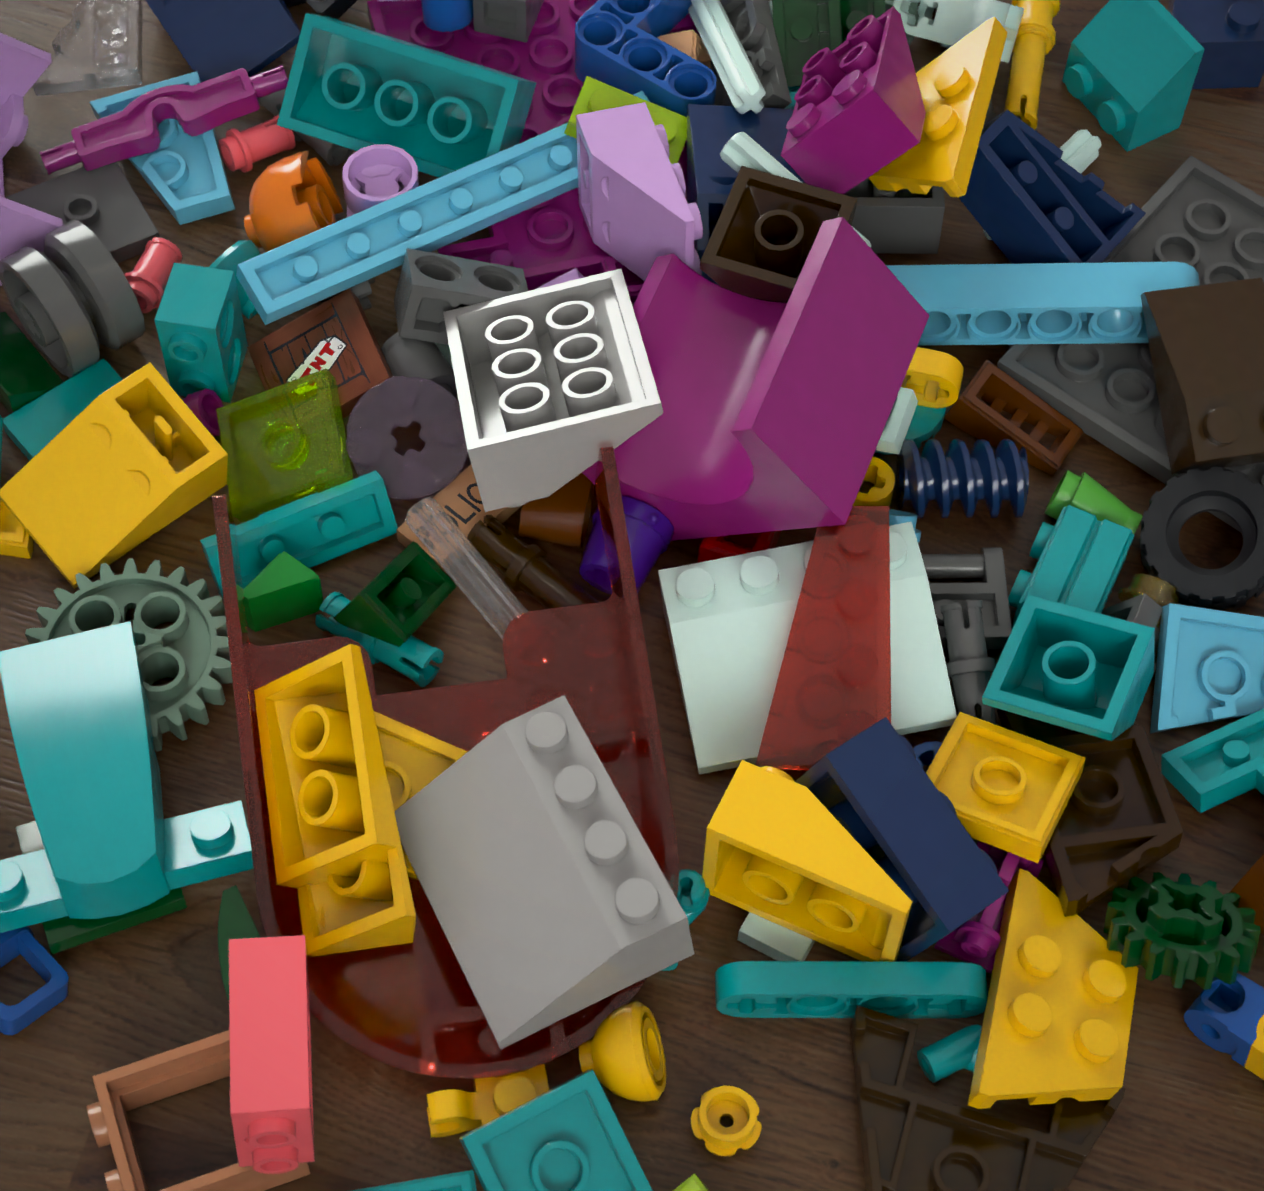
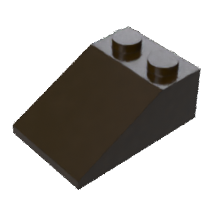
(1209, 372)

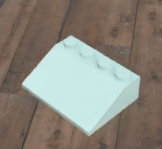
(732, 630)

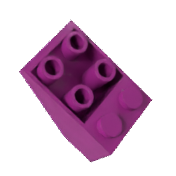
(855, 107)

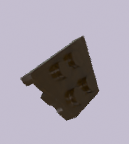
(1115, 817)

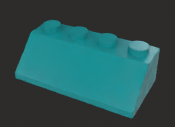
(387, 91)

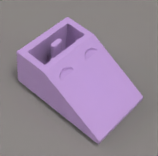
(633, 191)

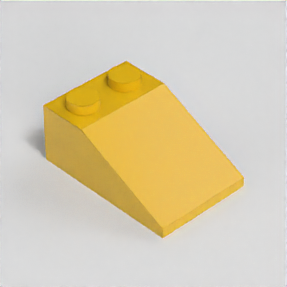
(797, 866)

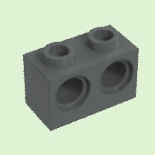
(442, 283)

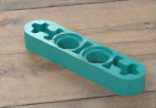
(837, 988)

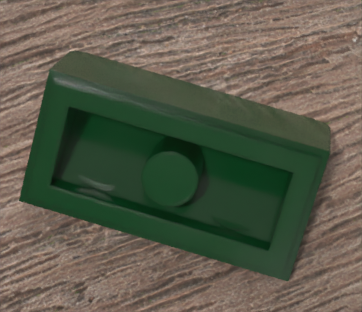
(22, 368)
(398, 597)

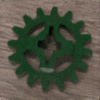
(1181, 930)

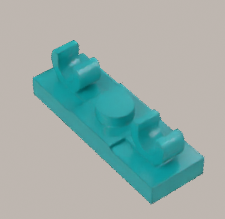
(311, 528)

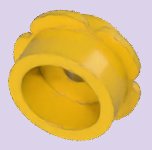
(726, 1102)

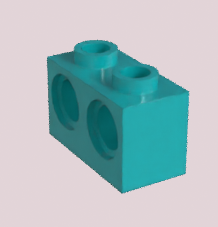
(201, 330)

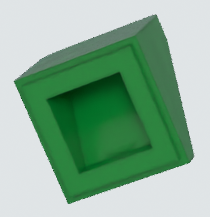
(281, 593)

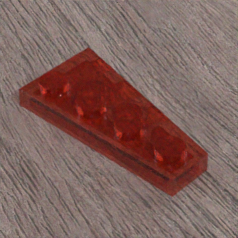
(838, 646)

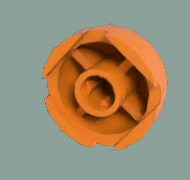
(290, 202)

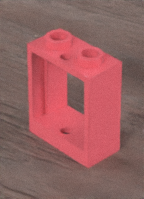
(270, 1053)

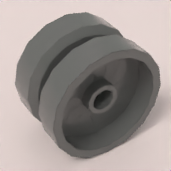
(72, 298)

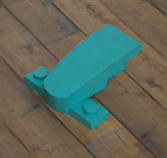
(97, 788)

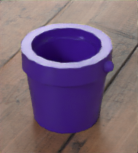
(648, 538)

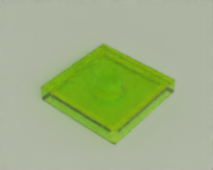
(284, 444)

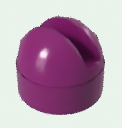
(204, 406)

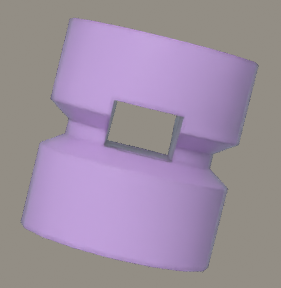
(377, 175)

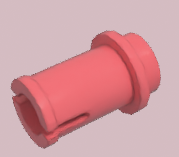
(254, 144)
(153, 272)

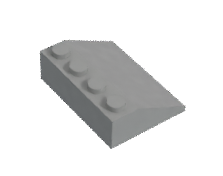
(548, 384)
(540, 875)

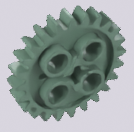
(189, 650)

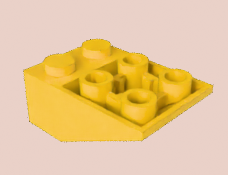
(116, 475)

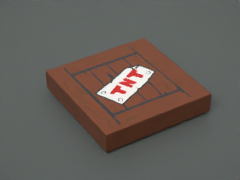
(329, 338)

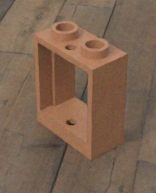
(155, 1080)

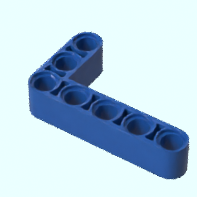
(622, 49)

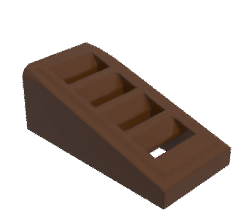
(1007, 394)

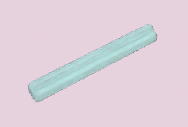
(728, 55)

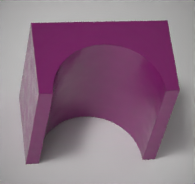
(768, 399)

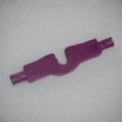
(136, 127)

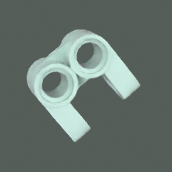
(958, 18)

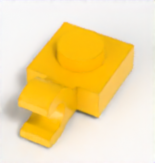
(463, 1111)

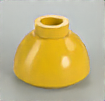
(627, 1054)

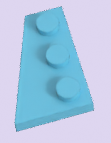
(184, 169)
(1207, 667)

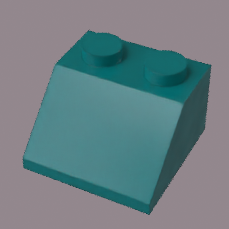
(1134, 70)
(1073, 668)

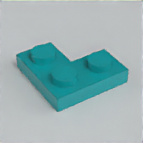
(1219, 763)

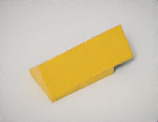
(333, 807)

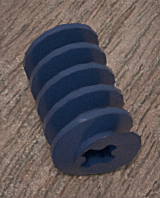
(962, 476)

